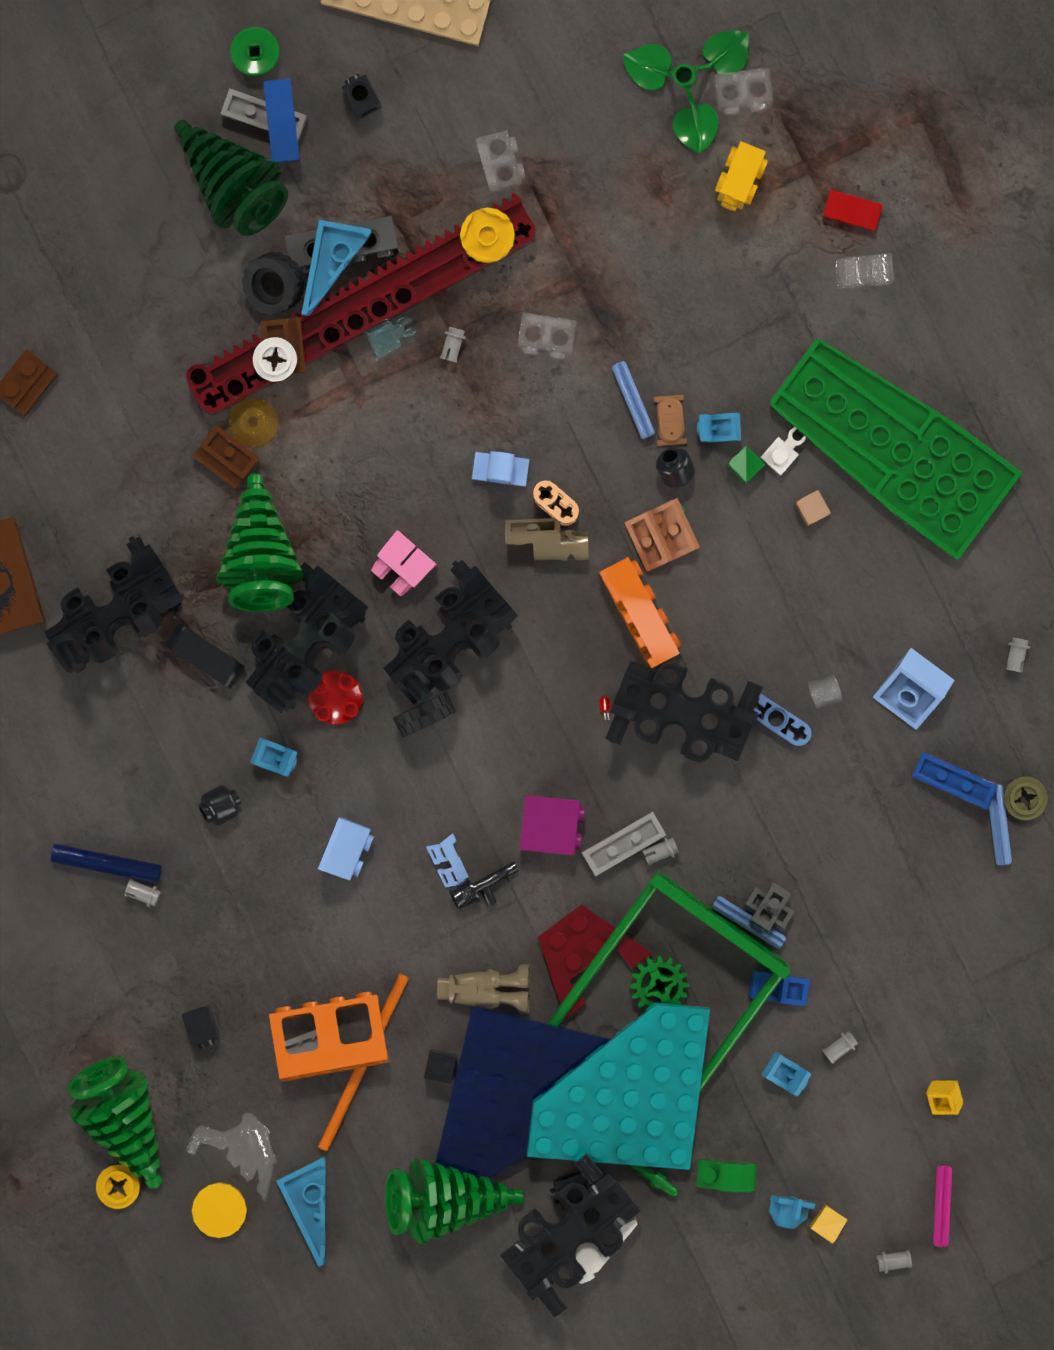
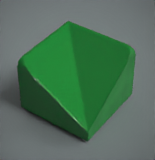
(745, 464)

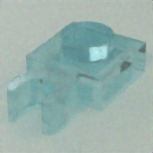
(386, 337)

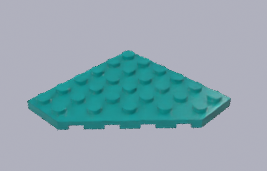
(629, 1097)

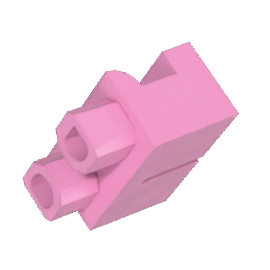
(392, 557)

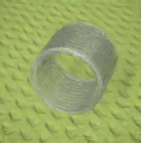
(825, 691)

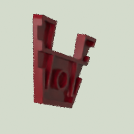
(573, 945)

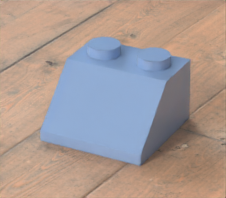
(913, 688)
(345, 849)

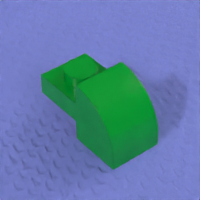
(727, 1176)

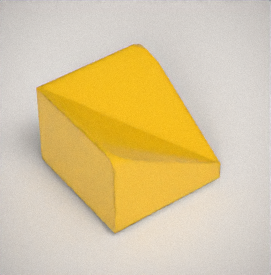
(944, 1097)
(828, 1223)

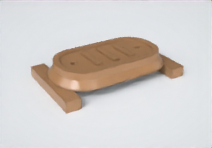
(670, 420)

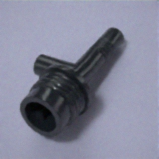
(466, 892)

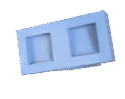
(500, 468)

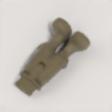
(480, 989)

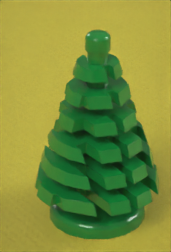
(258, 555)
(115, 1112)
(441, 1200)

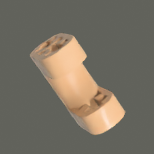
(546, 503)

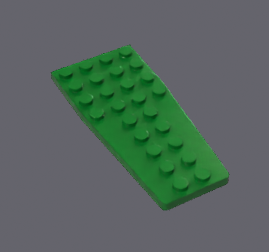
(896, 447)

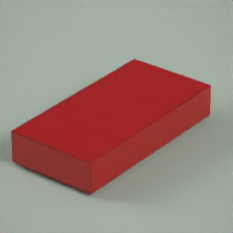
(852, 210)

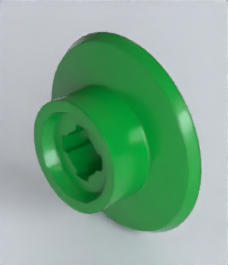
(254, 38)

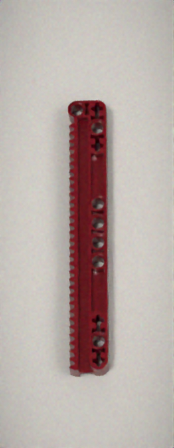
(421, 274)

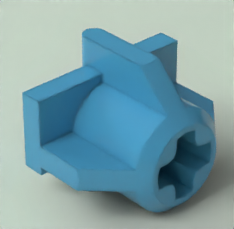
(789, 1211)

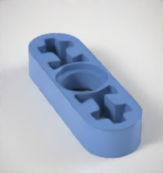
(796, 724)

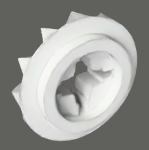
(265, 350)

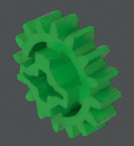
(671, 980)

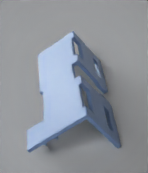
(455, 861)

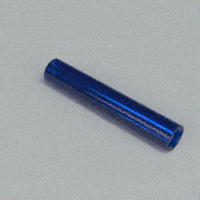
(106, 863)

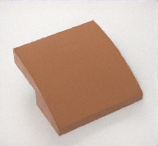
(662, 535)

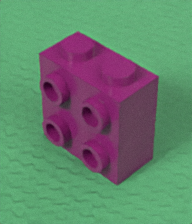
(551, 825)

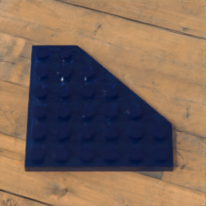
(498, 1076)

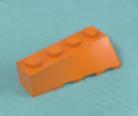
(639, 612)

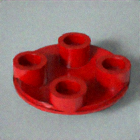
(336, 698)

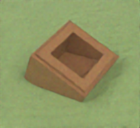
(812, 508)

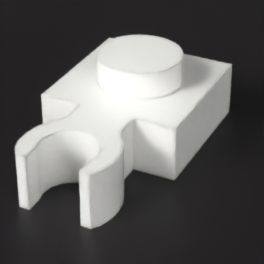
(781, 453)

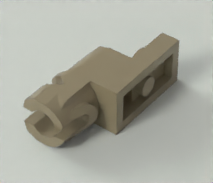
(548, 539)

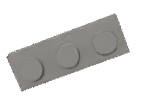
(253, 111)
(624, 843)

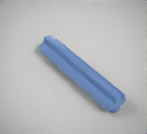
(633, 400)
(1000, 828)
(742, 918)

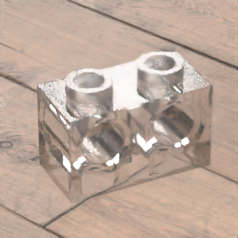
(741, 82)
(494, 163)
(864, 271)
(548, 327)

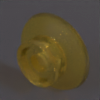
(266, 426)

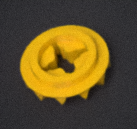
(104, 1187)

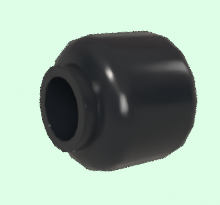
(675, 467)
(219, 805)

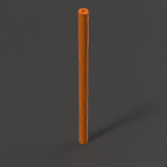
(358, 1073)

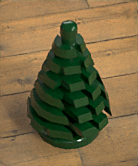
(236, 182)

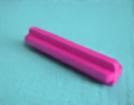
(942, 1206)

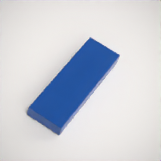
(281, 120)
(955, 781)

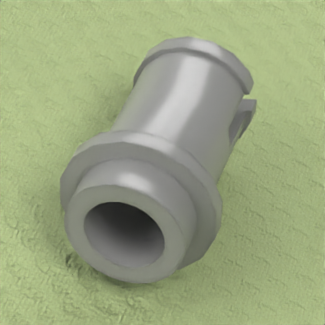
(452, 344)
(1017, 654)
(661, 851)
(143, 893)
(840, 1047)
(893, 1261)

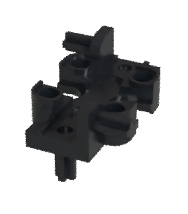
(143, 578)
(323, 600)
(472, 601)
(634, 704)
(539, 1272)

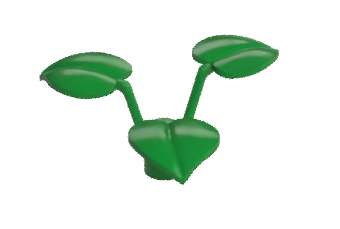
(650, 66)

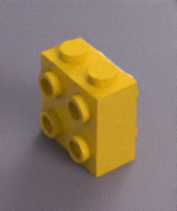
(737, 185)

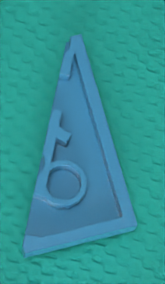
(332, 252)
(306, 1198)

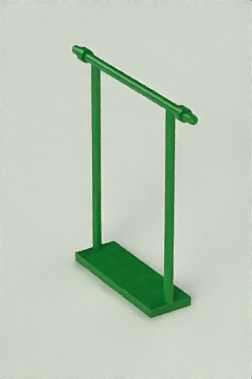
(725, 928)

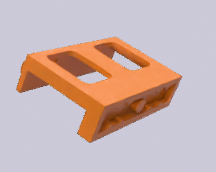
(331, 1054)

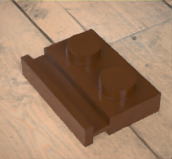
(290, 331)
(26, 382)
(226, 457)

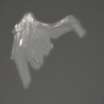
(247, 1147)

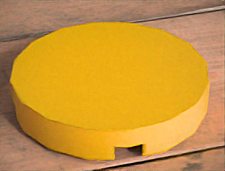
(487, 235)
(219, 1210)

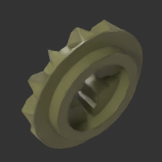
(1036, 805)

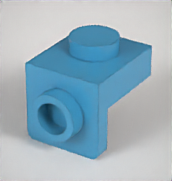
(719, 427)
(274, 757)
(786, 1074)

